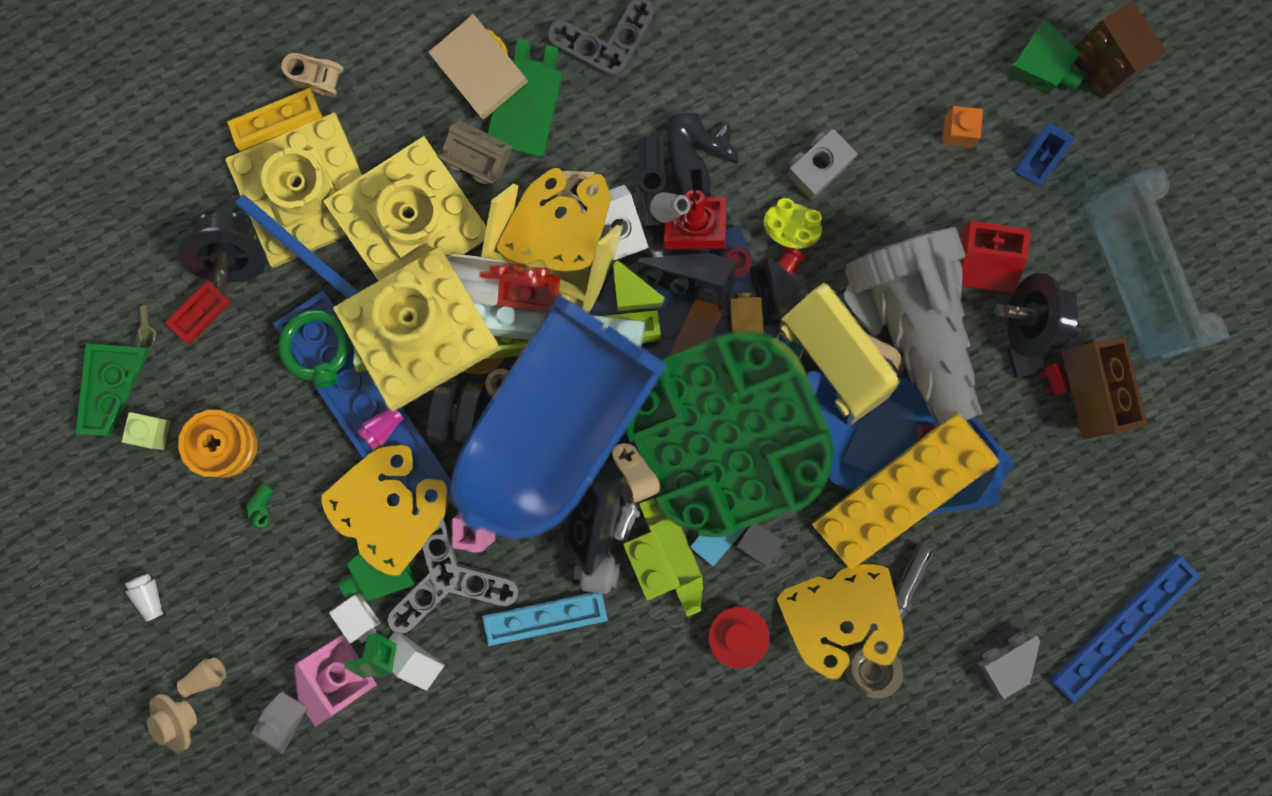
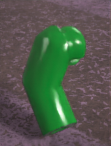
(257, 507)

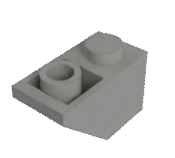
(1011, 666)

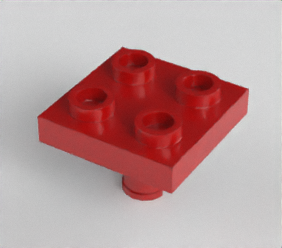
(700, 227)

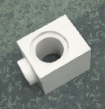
(355, 619)

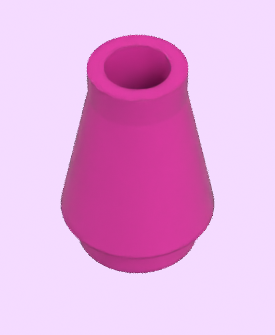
(379, 428)

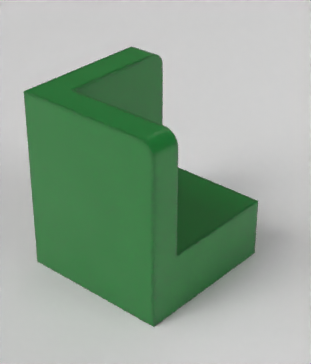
(376, 658)

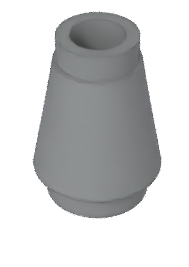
(669, 206)

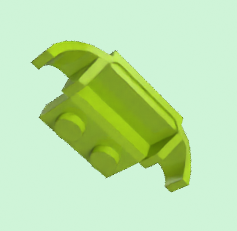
(665, 560)

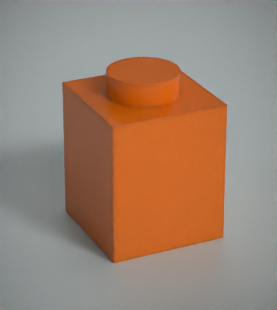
(962, 126)

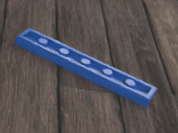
(296, 246)
(1124, 628)

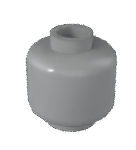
(602, 579)

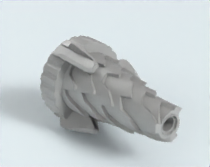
(918, 297)

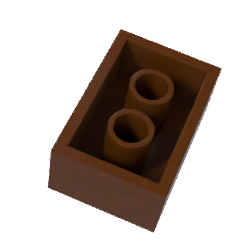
(1118, 50)
(1104, 388)

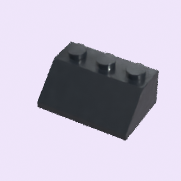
(593, 518)

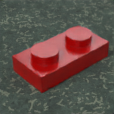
(198, 312)

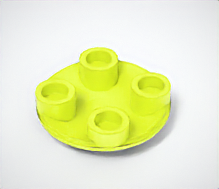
(793, 224)

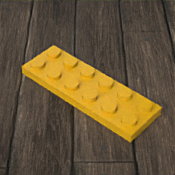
(905, 491)

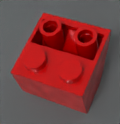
(993, 256)

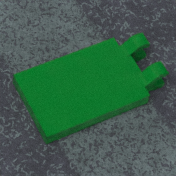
(528, 114)

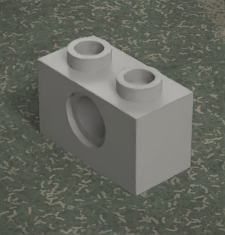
(833, 150)

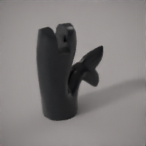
(682, 133)

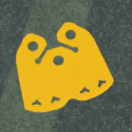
(549, 236)
(373, 521)
(837, 601)

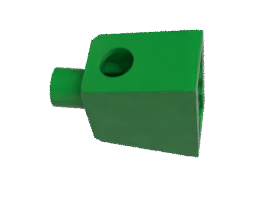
(1047, 61)
(372, 581)

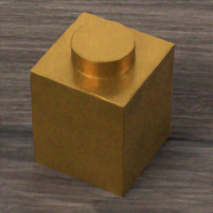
(745, 313)

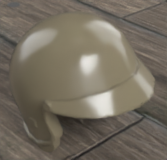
(872, 678)

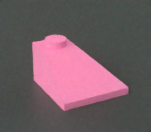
(325, 683)

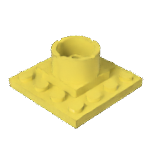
(272, 171)
(410, 181)
(416, 329)

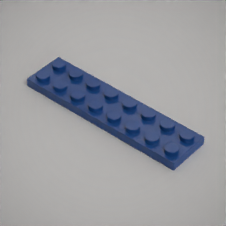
(359, 399)

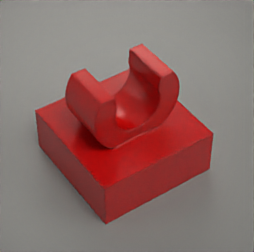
(1057, 377)

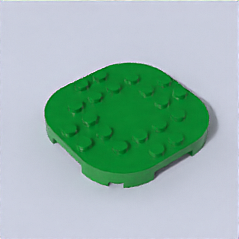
(733, 434)

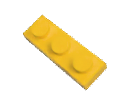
(274, 119)

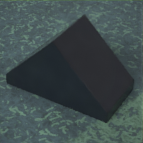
(776, 288)

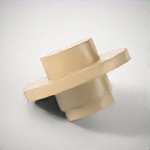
(171, 722)

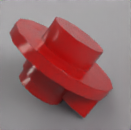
(738, 637)

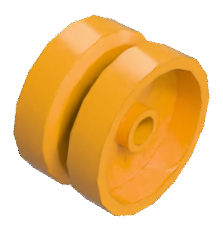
(200, 440)

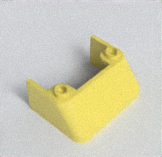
(577, 286)
(840, 352)

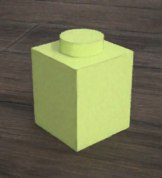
(146, 431)

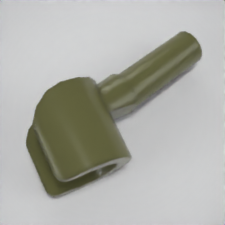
(145, 331)

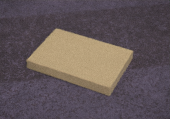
(478, 66)

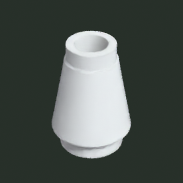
(144, 596)

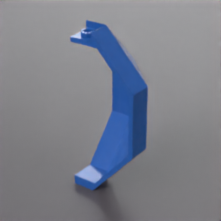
(889, 432)

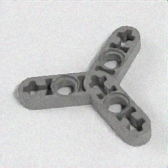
(440, 588)

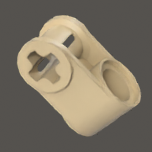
(318, 74)
(639, 478)

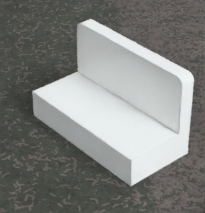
(468, 269)

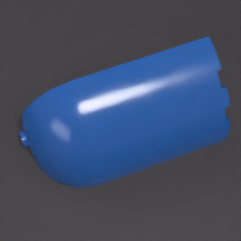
(551, 424)

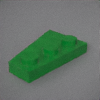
(106, 386)

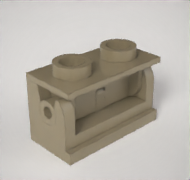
(475, 152)

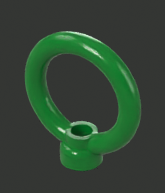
(323, 374)

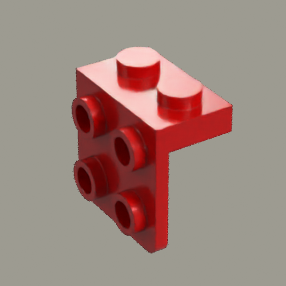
(524, 288)

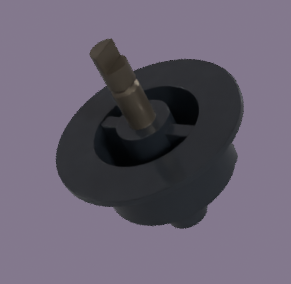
(222, 250)
(1040, 316)

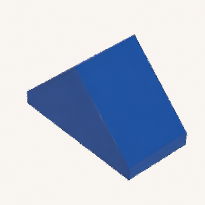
(1044, 153)

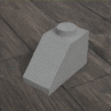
(279, 722)

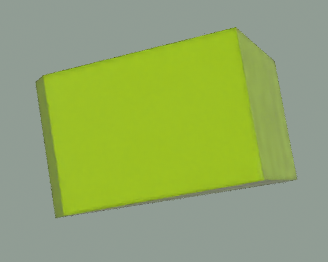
(632, 291)

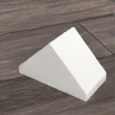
(414, 663)

